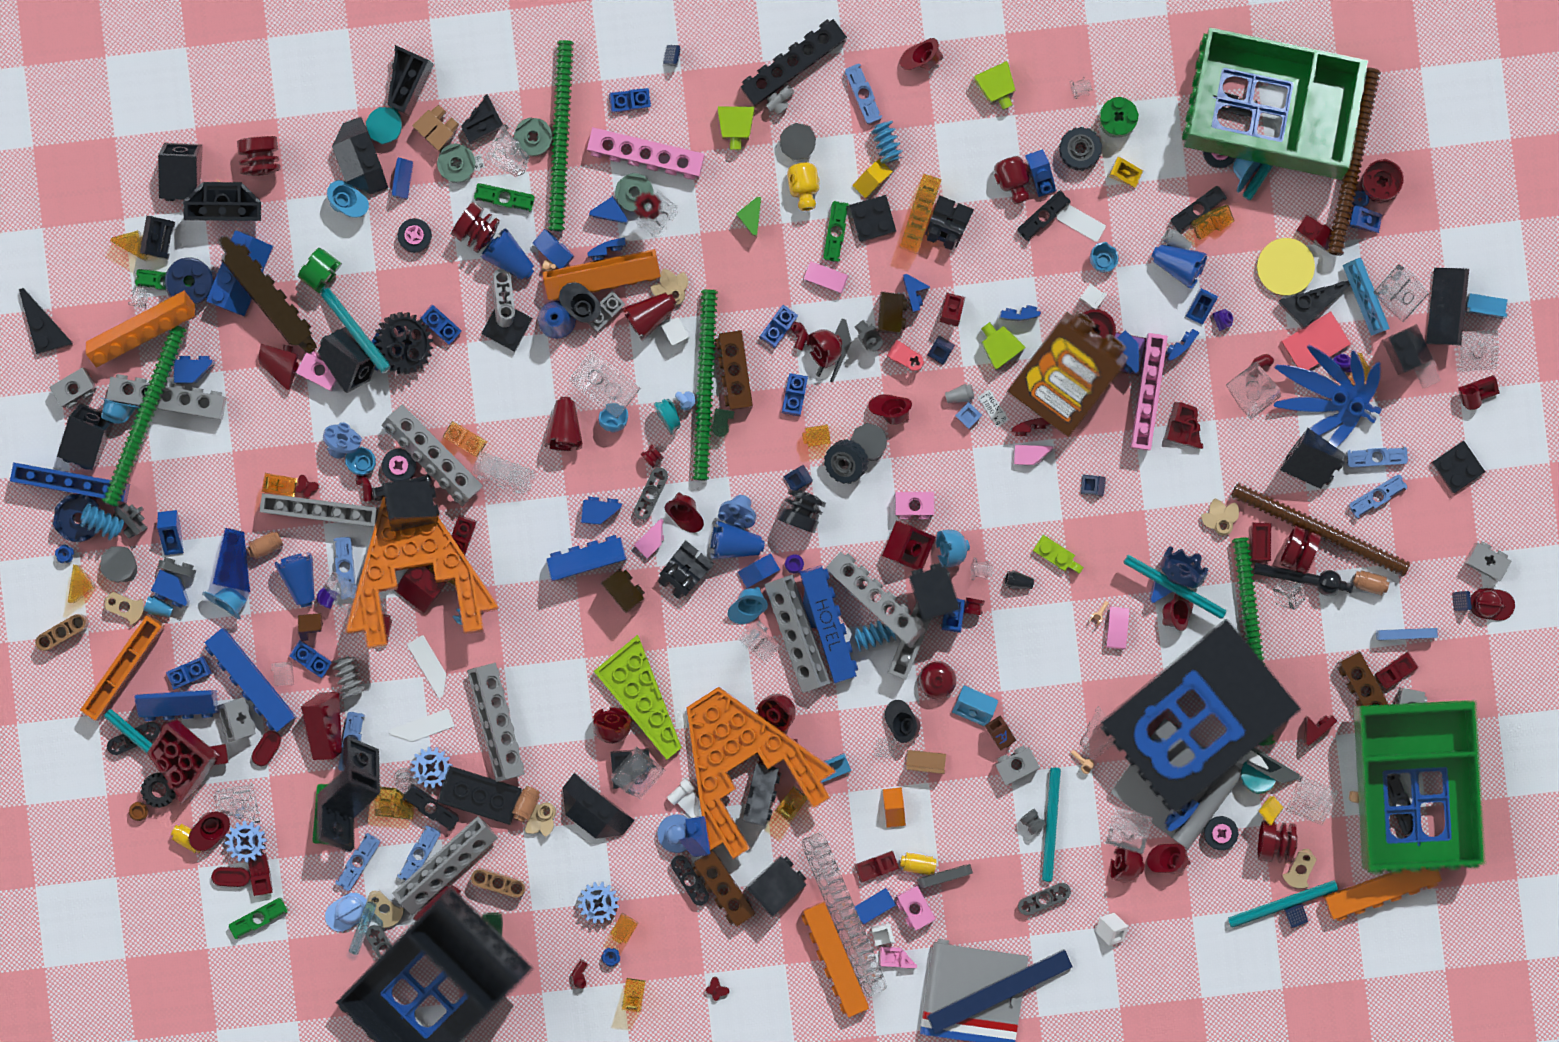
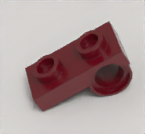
(1476, 391)

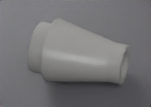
(1176, 239)
(960, 394)

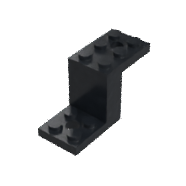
(348, 794)

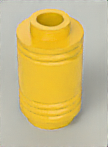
(181, 836)
(918, 863)

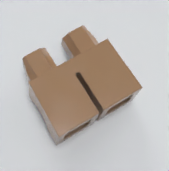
(434, 130)

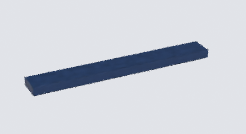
(999, 991)

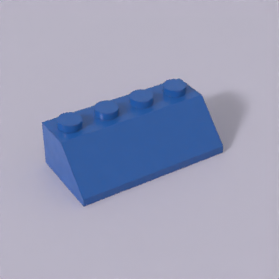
(226, 290)
(587, 558)
(176, 704)

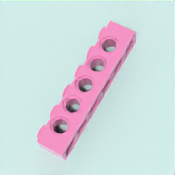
(599, 137)
(1148, 391)

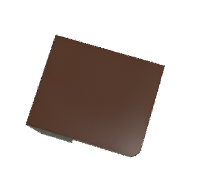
(309, 624)

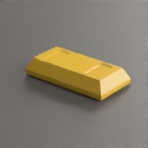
(1271, 809)

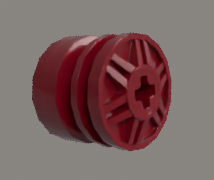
(258, 155)
(1387, 171)
(475, 227)
(1278, 842)

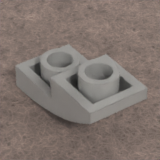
(609, 308)

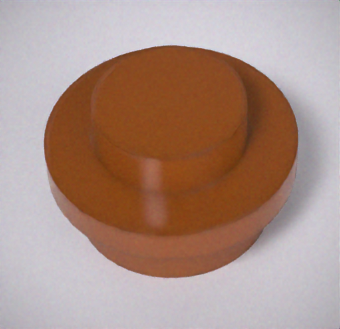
(138, 811)

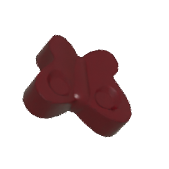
(306, 487)
(716, 989)

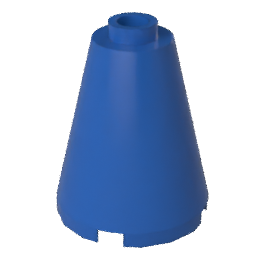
(508, 255)
(1180, 263)
(555, 328)
(734, 542)
(298, 577)

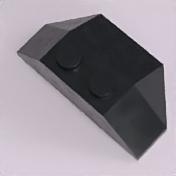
(358, 157)
(222, 203)
(593, 810)

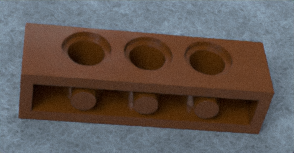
(734, 339)
(1357, 661)
(745, 910)

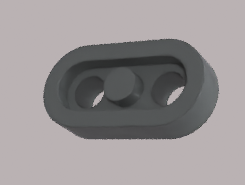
(169, 564)

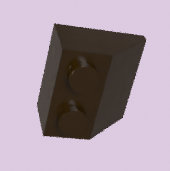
(891, 313)
(623, 590)

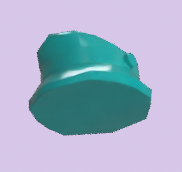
(384, 125)
(668, 414)
(1255, 780)

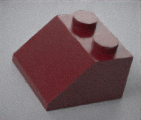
(908, 546)
(419, 587)

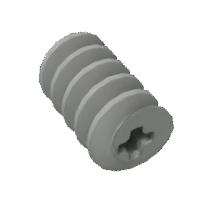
(348, 676)

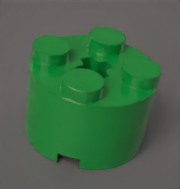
(1107, 118)
(319, 270)

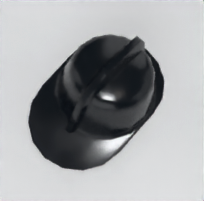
(579, 302)
(902, 721)

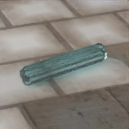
(362, 927)

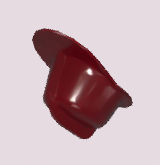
(922, 55)
(892, 408)
(684, 513)
(1492, 604)
(1177, 613)
(209, 830)
(1168, 858)

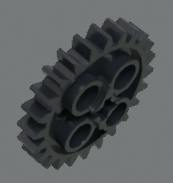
(418, 346)

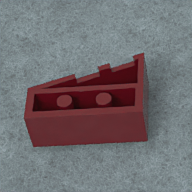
(323, 725)

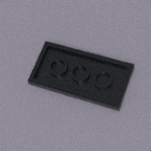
(1447, 306)
(479, 795)

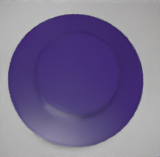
(794, 563)

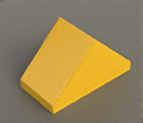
(1125, 172)
(872, 178)

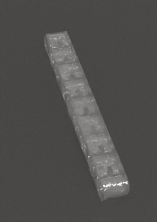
(844, 914)

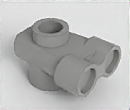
(777, 101)

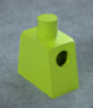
(997, 84)
(735, 124)
(1000, 345)

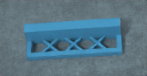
(1365, 297)

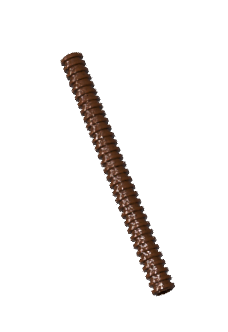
(1350, 181)
(1326, 532)

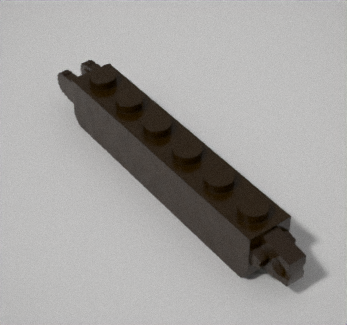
(265, 295)

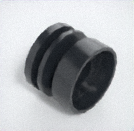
(801, 510)

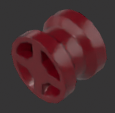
(652, 456)
(974, 606)

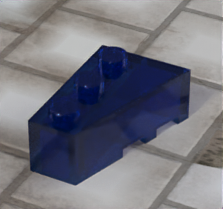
(231, 564)

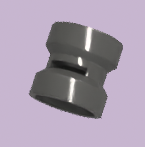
(1032, 821)

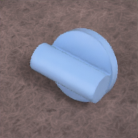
(686, 400)

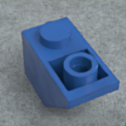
(1040, 172)
(1131, 351)
(191, 371)
(598, 511)
(171, 587)

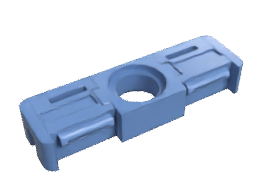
(857, 82)
(1389, 457)
(1366, 501)
(344, 553)
(1406, 634)
(352, 728)
(426, 843)
(352, 873)

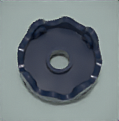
(189, 267)
(64, 518)
(1181, 570)

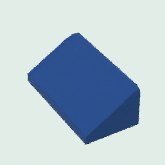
(402, 178)
(874, 906)

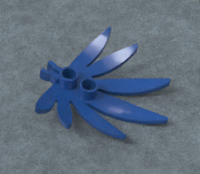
(1347, 399)

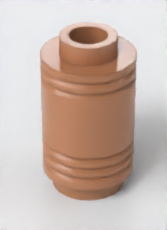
(264, 545)
(1371, 582)
(526, 804)

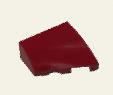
(278, 364)
(1183, 426)

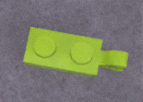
(1056, 554)

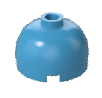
(952, 547)

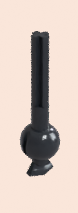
(1327, 582)

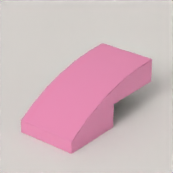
(826, 277)
(1117, 628)

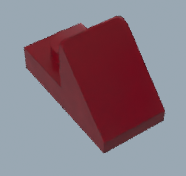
(1315, 232)
(952, 309)
(1313, 732)

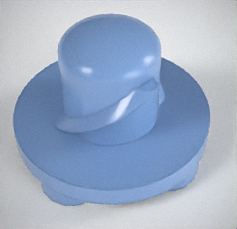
(341, 440)
(738, 512)
(670, 832)

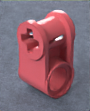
(902, 354)

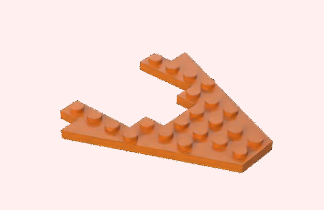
(407, 550)
(724, 737)

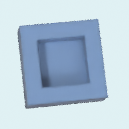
(968, 415)

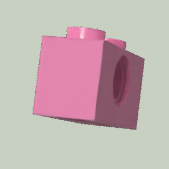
(308, 367)
(903, 499)
(911, 896)

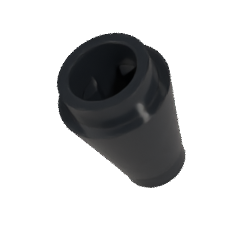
(1017, 580)

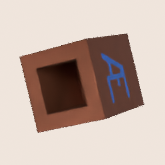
(1000, 733)

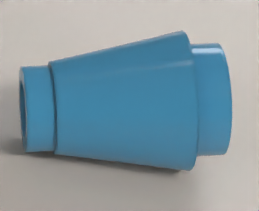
(157, 607)

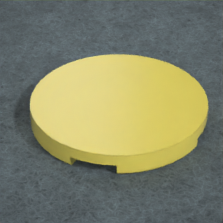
(1285, 266)

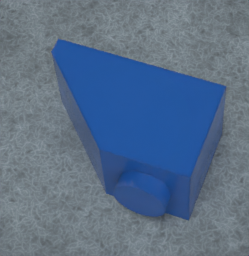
(170, 532)

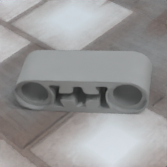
(497, 289)

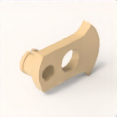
(135, 609)
(1300, 880)
(392, 916)

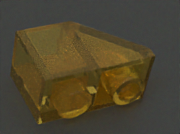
(391, 804)

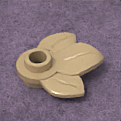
(670, 283)
(1220, 513)
(539, 821)

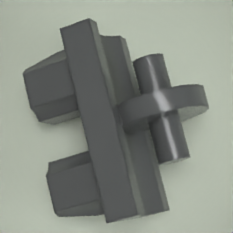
(869, 336)
(132, 518)

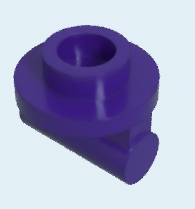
(1223, 319)
(1344, 362)
(324, 598)

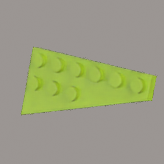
(635, 687)

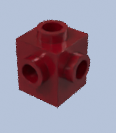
(644, 199)

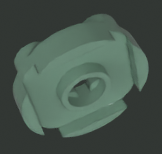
(544, 136)
(446, 158)
(628, 183)

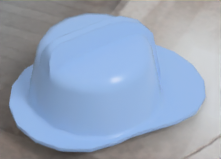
(345, 912)

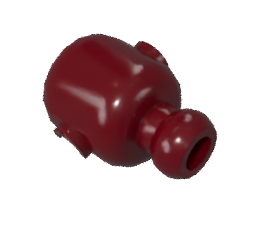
(1013, 176)

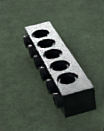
(757, 95)

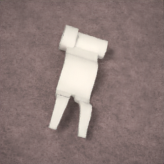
(687, 799)

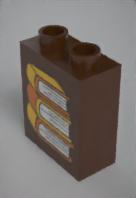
(1069, 372)

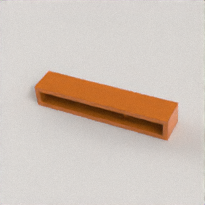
(604, 273)
(140, 329)
(122, 667)
(1377, 890)
(835, 958)

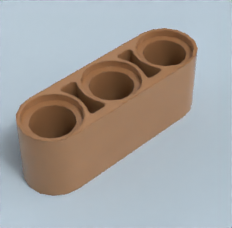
(71, 631)
(489, 885)

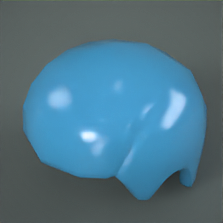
(1103, 257)
(611, 423)
(361, 461)

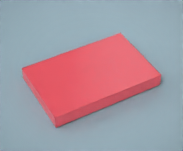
(1323, 334)

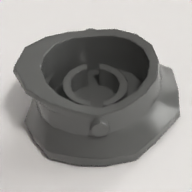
(797, 141)
(871, 439)
(118, 564)

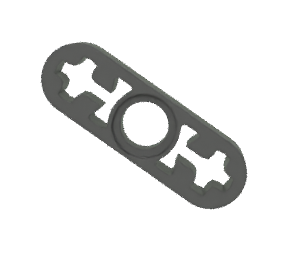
(640, 504)
(944, 876)
(1033, 909)
(372, 940)

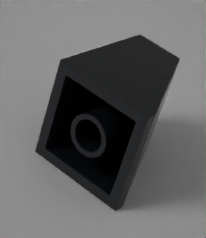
(179, 170)
(1407, 349)
(346, 359)
(84, 437)
(1313, 460)
(410, 504)
(933, 591)
(777, 885)

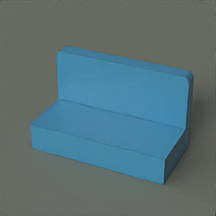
(1486, 306)
(975, 706)
(840, 765)

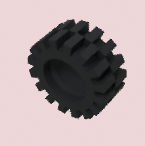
(148, 795)

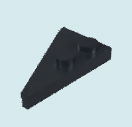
(1308, 305)
(44, 331)

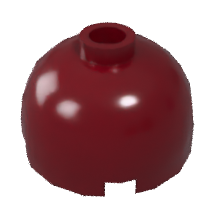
(825, 347)
(937, 680)
(777, 710)
(611, 725)
(1126, 866)

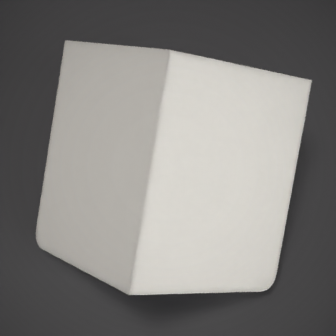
(1092, 297)
(675, 331)
(1111, 929)
(882, 934)

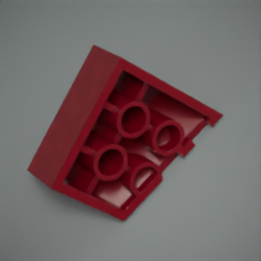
(182, 758)

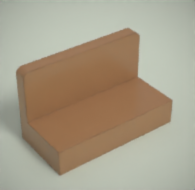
(925, 761)

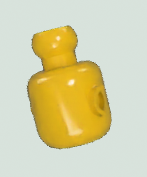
(803, 184)

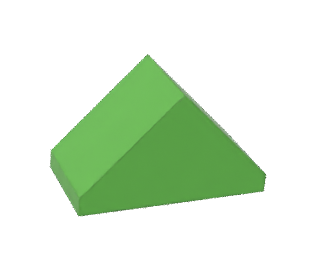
(750, 216)

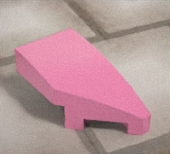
(1030, 454)
(651, 540)
(895, 958)

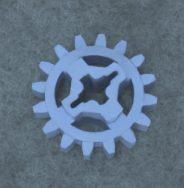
(424, 761)
(252, 835)
(606, 907)

